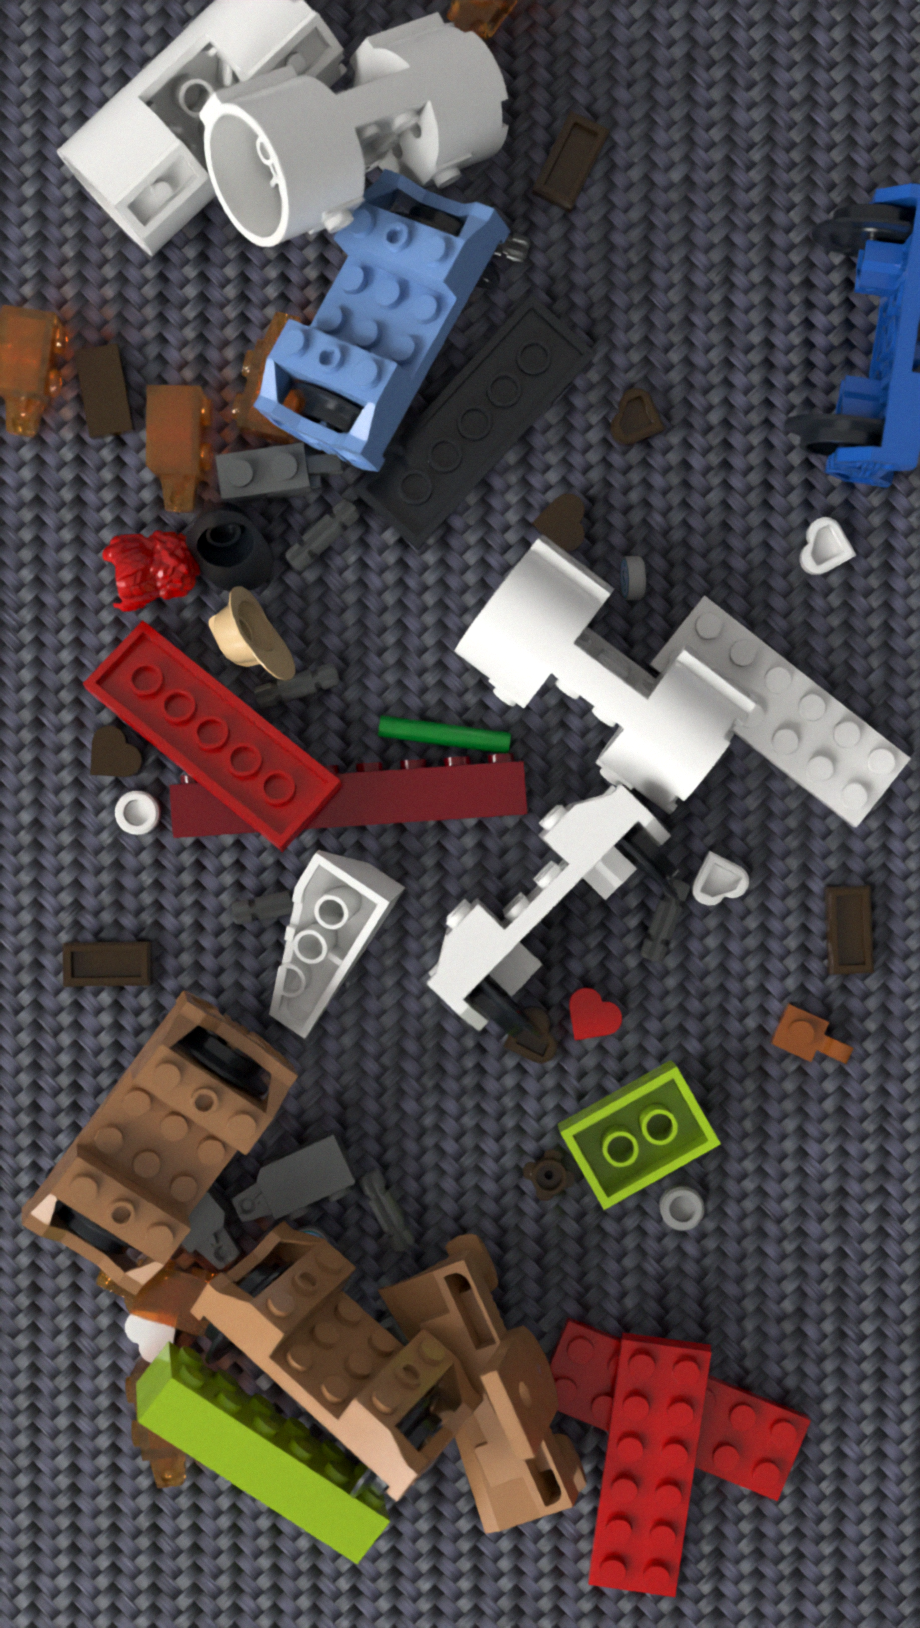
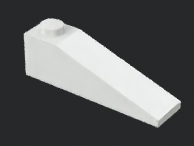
(331, 924)

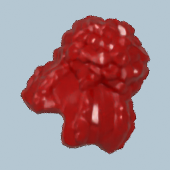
(151, 568)

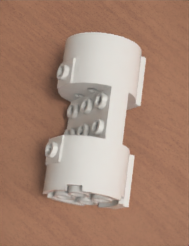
(147, 142)
(297, 155)
(668, 724)

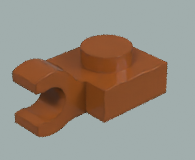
(804, 1035)

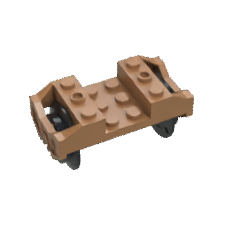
(160, 1142)
(338, 1357)

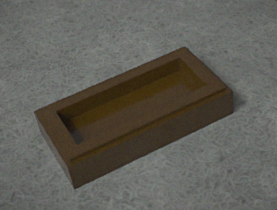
(570, 161)
(104, 391)
(849, 929)
(107, 963)

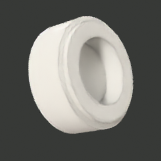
(137, 812)

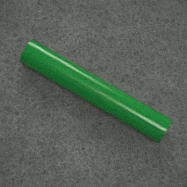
(444, 734)

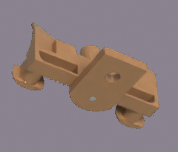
(507, 1443)

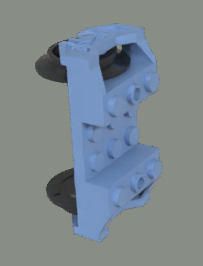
(380, 320)

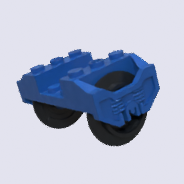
(877, 415)

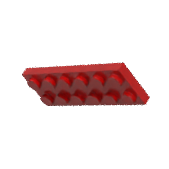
(213, 735)
(740, 1432)
(649, 1464)

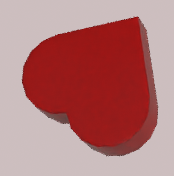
(592, 1015)

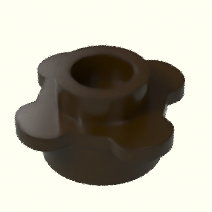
(546, 1187)

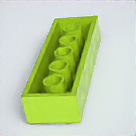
(259, 1450)

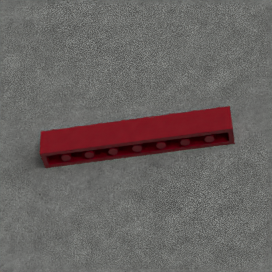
(377, 796)

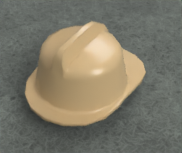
(249, 637)

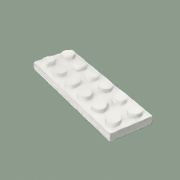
(794, 718)

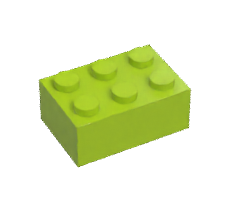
(638, 1134)

